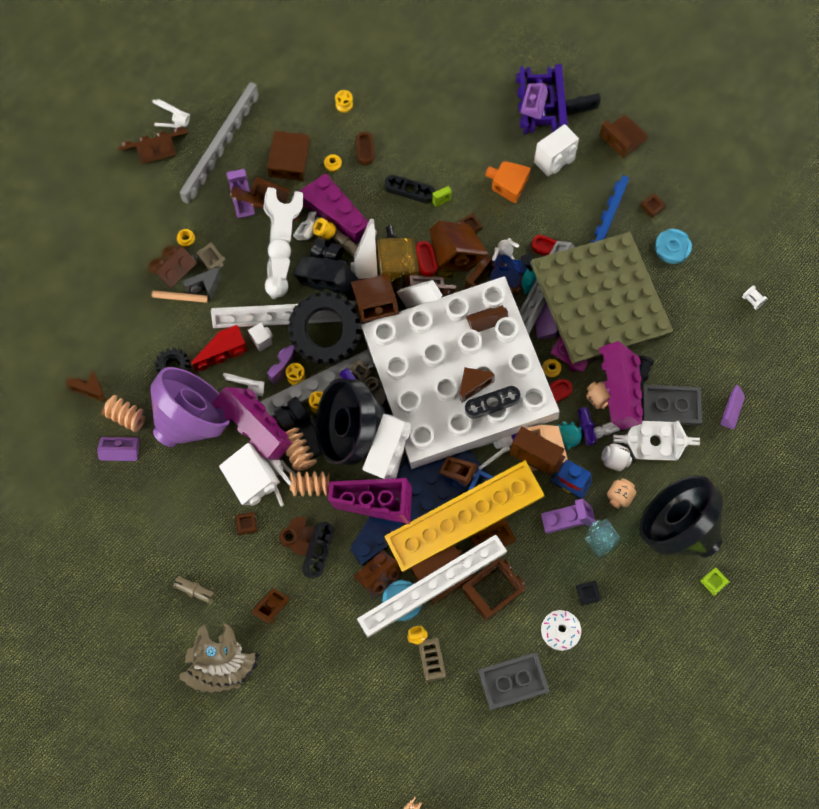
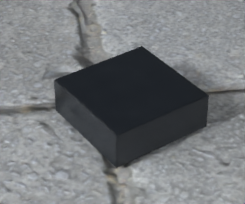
(588, 593)

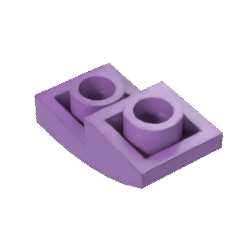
(285, 358)

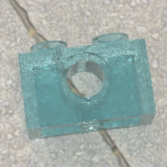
(602, 537)

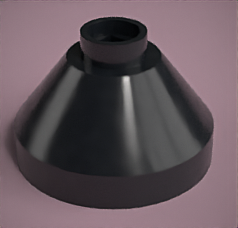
(347, 421)
(684, 518)

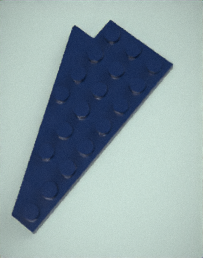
(428, 492)

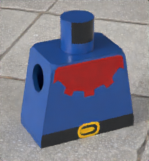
(572, 479)

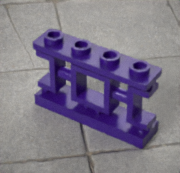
(555, 99)

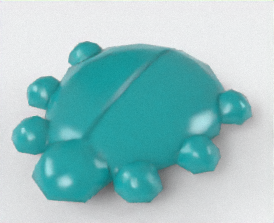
(528, 280)
(570, 434)

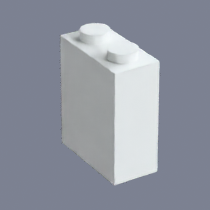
(249, 475)

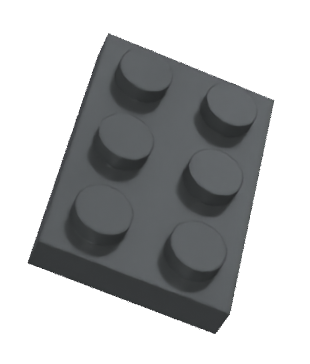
(672, 404)
(513, 681)

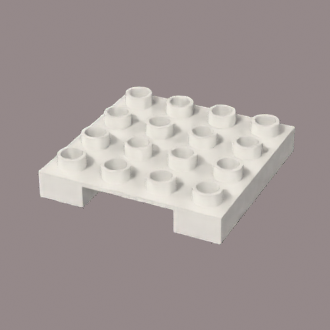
(423, 366)

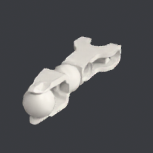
(280, 237)

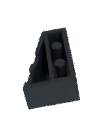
(326, 274)

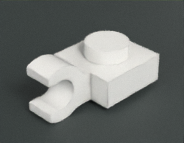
(305, 230)

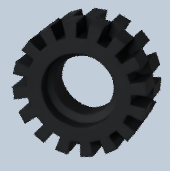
(172, 355)

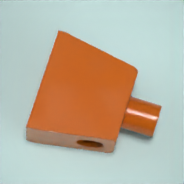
(509, 179)

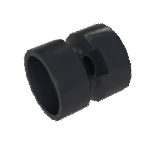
(323, 249)
(291, 413)

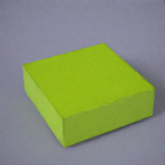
(442, 196)
(714, 581)

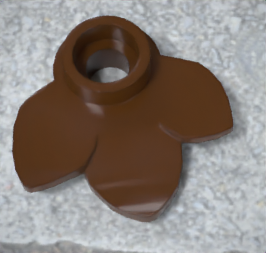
(300, 533)

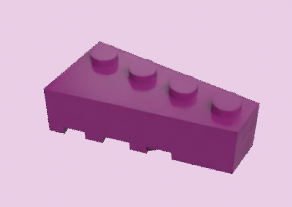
(334, 206)
(622, 385)
(253, 421)
(376, 498)

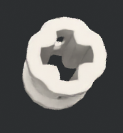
(754, 297)

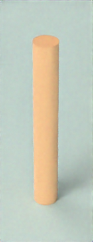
(180, 296)

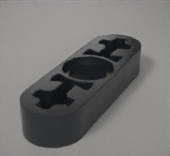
(407, 182)
(495, 394)
(324, 543)

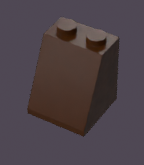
(456, 246)

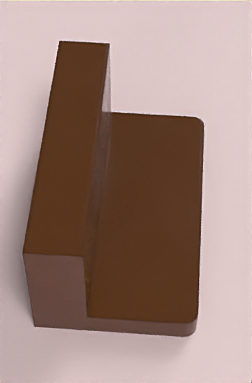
(486, 318)

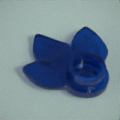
(511, 271)

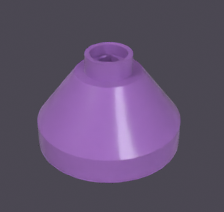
(184, 408)

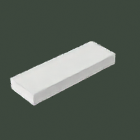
(419, 294)

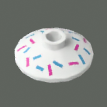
(557, 639)

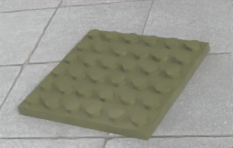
(601, 296)

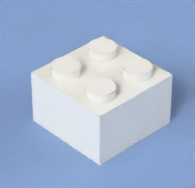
(556, 150)

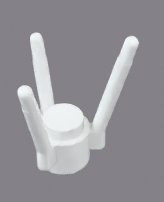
(179, 117)
(505, 247)
(256, 386)
(503, 444)
(278, 468)

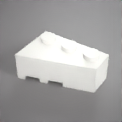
(387, 447)

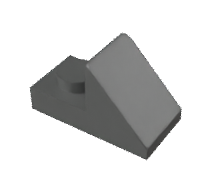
(208, 280)

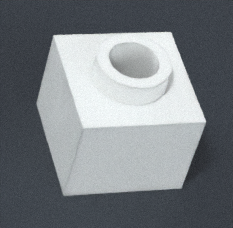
(260, 336)

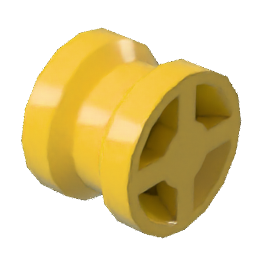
(341, 97)
(324, 228)
(293, 370)
(315, 399)

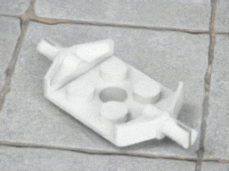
(671, 436)

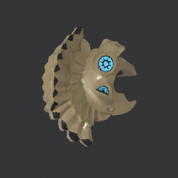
(217, 664)

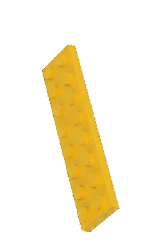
(464, 516)

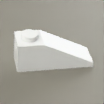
(365, 257)

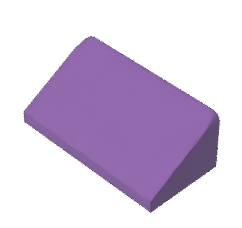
(534, 100)
(545, 324)
(733, 408)
(118, 448)

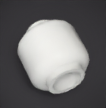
(616, 457)

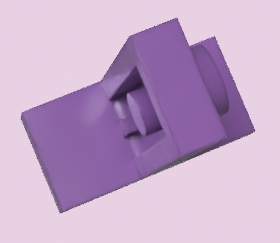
(239, 179)
(568, 517)

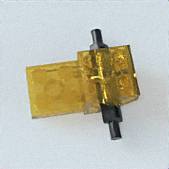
(399, 260)

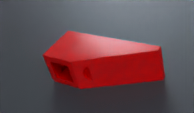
(223, 346)

